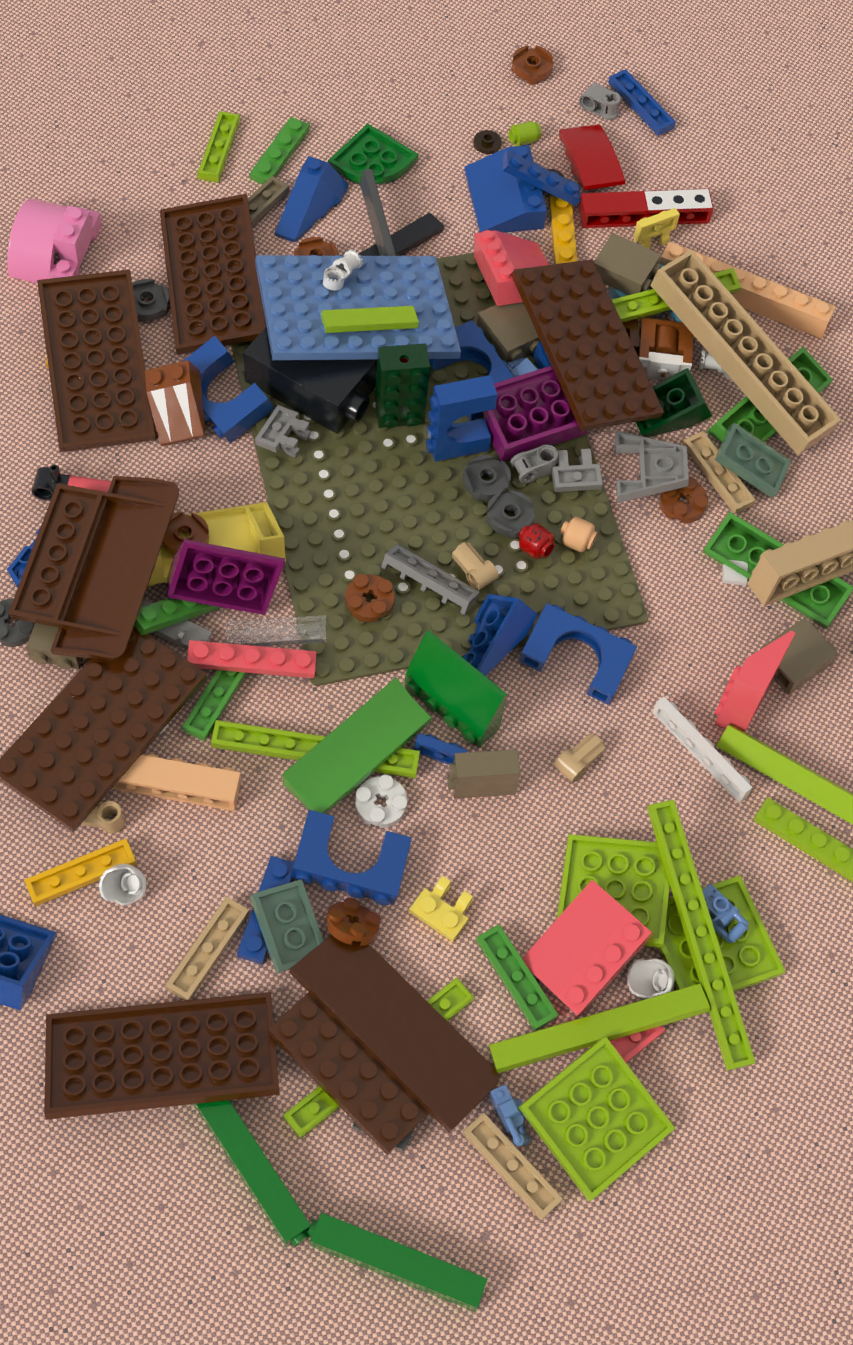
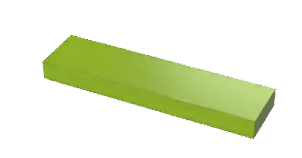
(219, 147)
(369, 319)

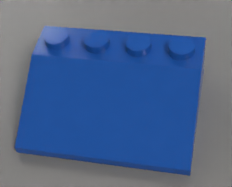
(501, 199)
(21, 959)

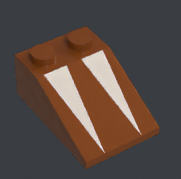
(176, 402)

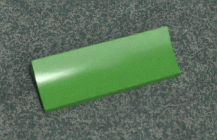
(751, 419)
(743, 542)
(356, 748)

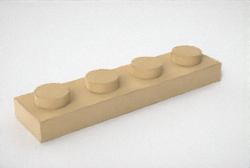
(723, 480)
(207, 949)
(512, 1166)

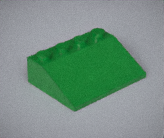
(455, 690)

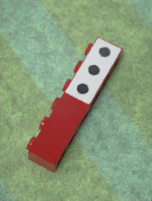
(627, 208)

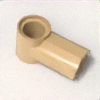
(478, 572)
(576, 761)
(98, 817)

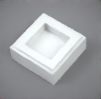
(730, 576)

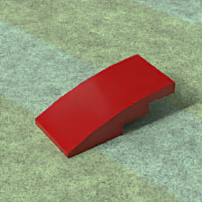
(592, 157)

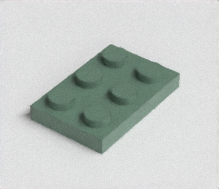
(753, 460)
(286, 923)

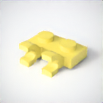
(656, 225)
(440, 915)

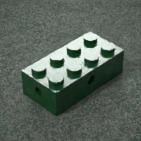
(402, 385)

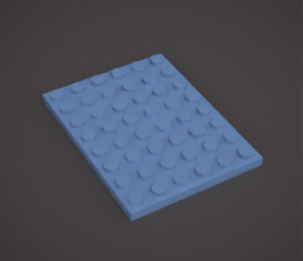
(296, 295)

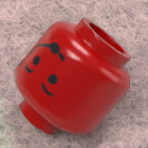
(536, 541)

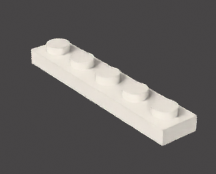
(702, 749)

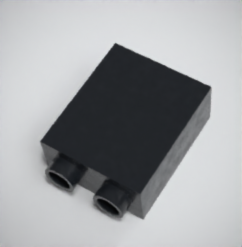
(319, 389)

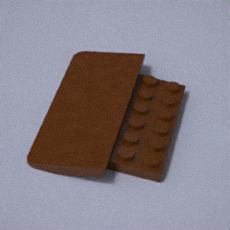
(95, 564)
(379, 1045)

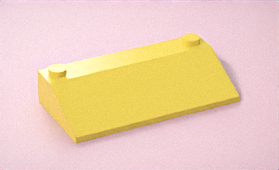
(240, 528)

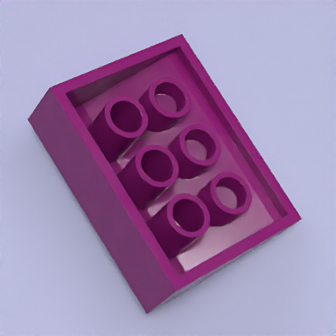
(530, 414)
(223, 577)

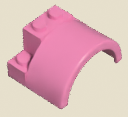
(46, 228)

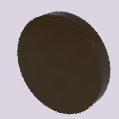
(487, 142)

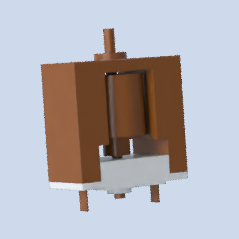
(664, 347)

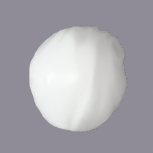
(122, 884)
(650, 978)

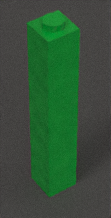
(255, 1171)
(397, 1261)

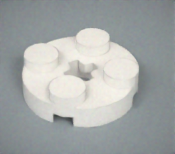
(385, 788)

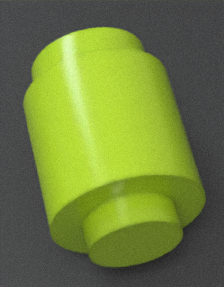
(524, 133)

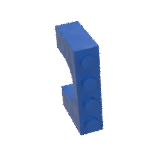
(477, 349)
(452, 402)
(234, 416)
(557, 626)
(378, 883)

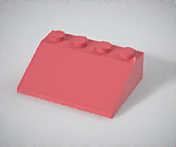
(499, 256)
(750, 684)
(586, 948)

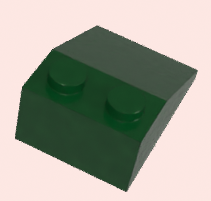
(681, 405)

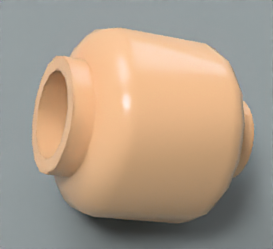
(578, 534)

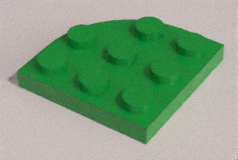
(373, 151)

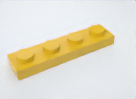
(562, 231)
(77, 872)

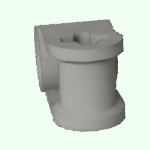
(599, 100)
(532, 465)

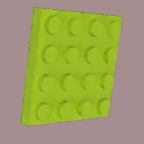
(627, 871)
(747, 960)
(596, 1118)

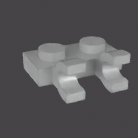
(278, 427)
(576, 477)

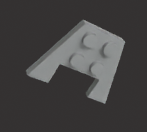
(660, 462)

